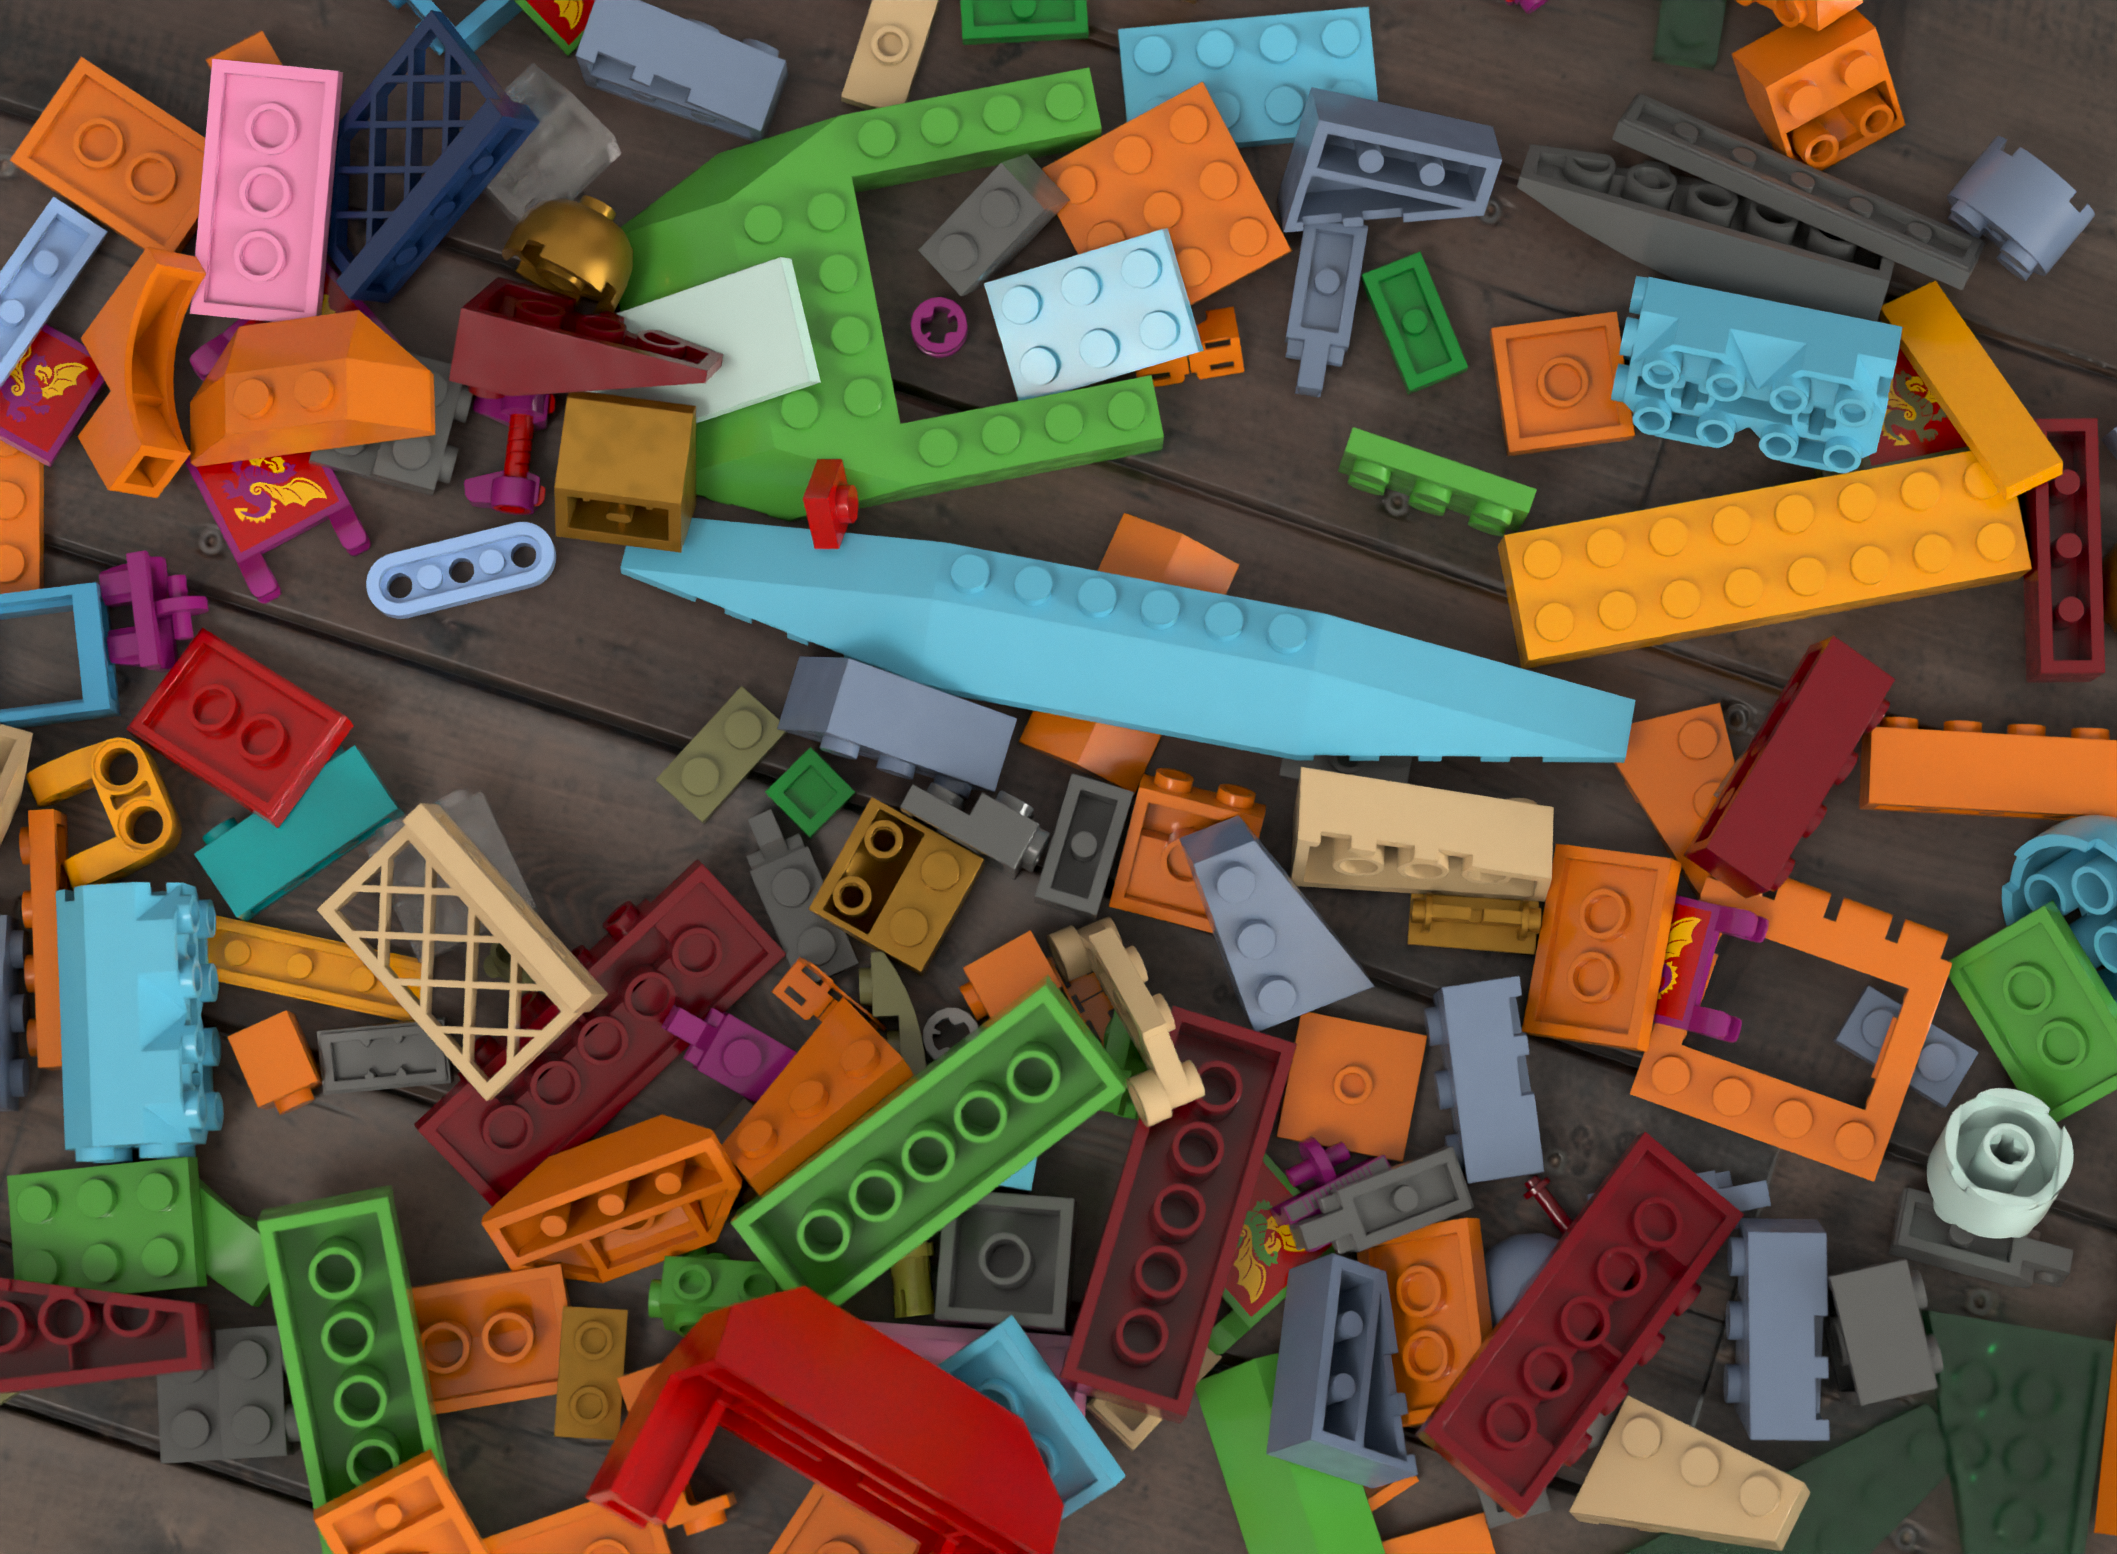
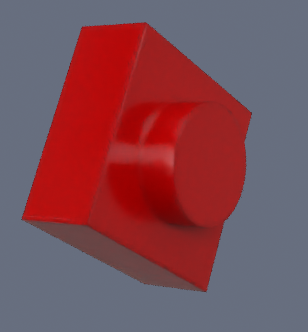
(829, 503)

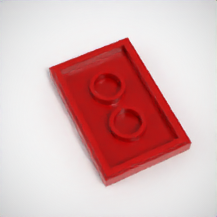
(240, 727)

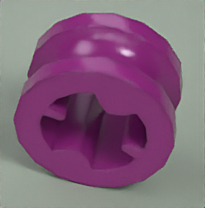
(925, 314)

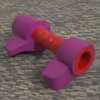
(514, 488)

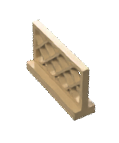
(502, 913)

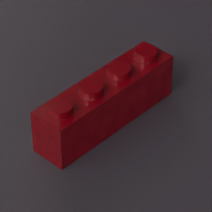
(2066, 560)
(1790, 768)

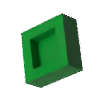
(810, 793)

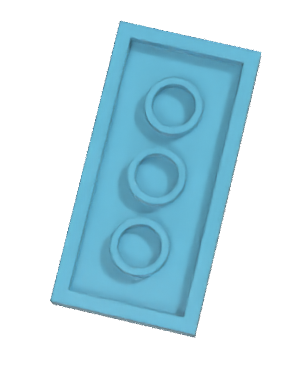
(1251, 66)

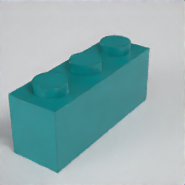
(261, 863)

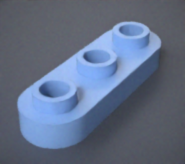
(432, 566)

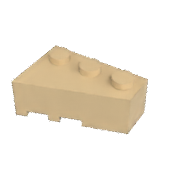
(1686, 1483)

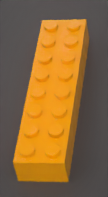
(1759, 558)

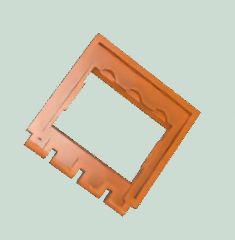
(1785, 1112)

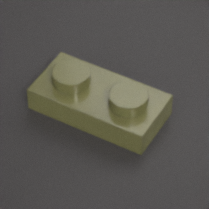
(722, 755)

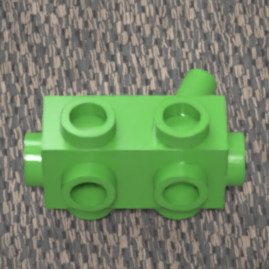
(703, 1284)

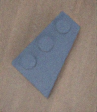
(682, 67)
(897, 723)
(1266, 930)
(1778, 1328)

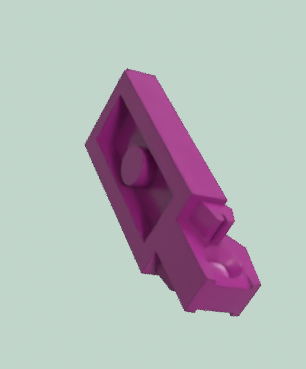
(730, 1051)

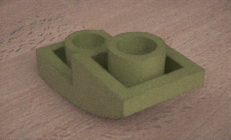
(884, 991)

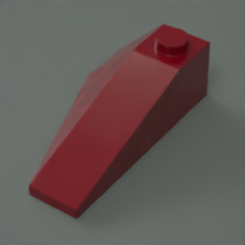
(534, 343)

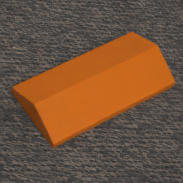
(1144, 553)
(492, 1336)

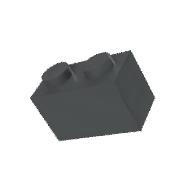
(994, 224)
(1083, 847)

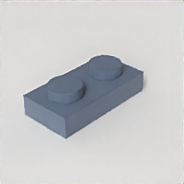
(1942, 1057)

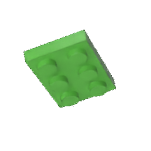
(1435, 483)
(2043, 1010)
(110, 1226)

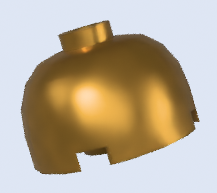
(574, 251)

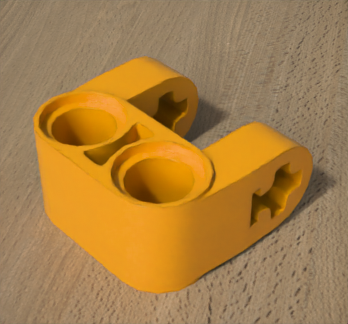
(122, 803)

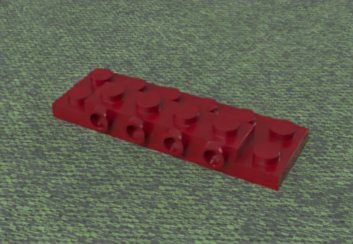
(680, 950)
(1581, 1327)

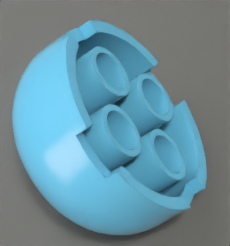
(2075, 869)

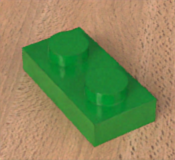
(1022, 20)
(1414, 323)

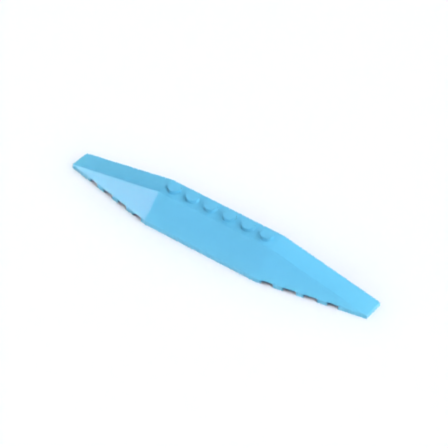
(1135, 650)

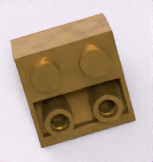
(626, 471)
(897, 886)

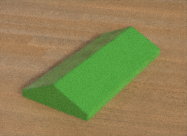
(1277, 1501)

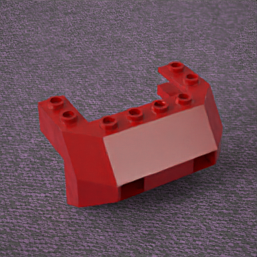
(845, 1415)

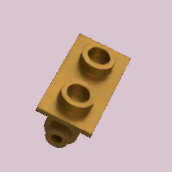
(1474, 923)
(588, 1373)

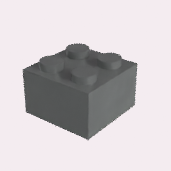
(1009, 1260)
(1879, 1333)

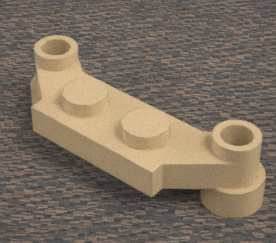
(1144, 1016)

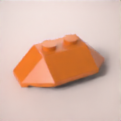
(309, 390)
(618, 1202)

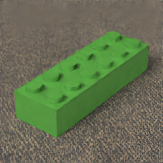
(932, 1147)
(349, 1339)

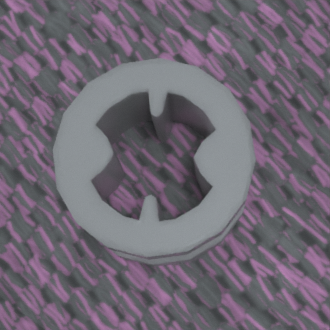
(956, 1017)

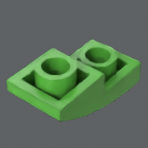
(233, 1249)

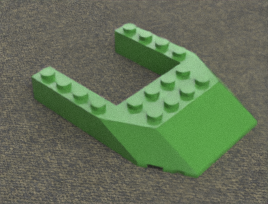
(800, 203)

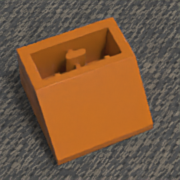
(1820, 89)

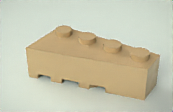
(1418, 839)

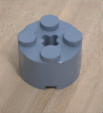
(2018, 208)

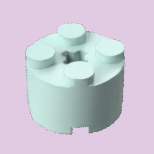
(1999, 1164)

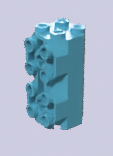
(1733, 362)
(133, 1021)

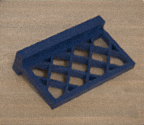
(449, 186)

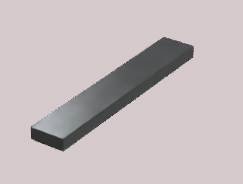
(1799, 191)

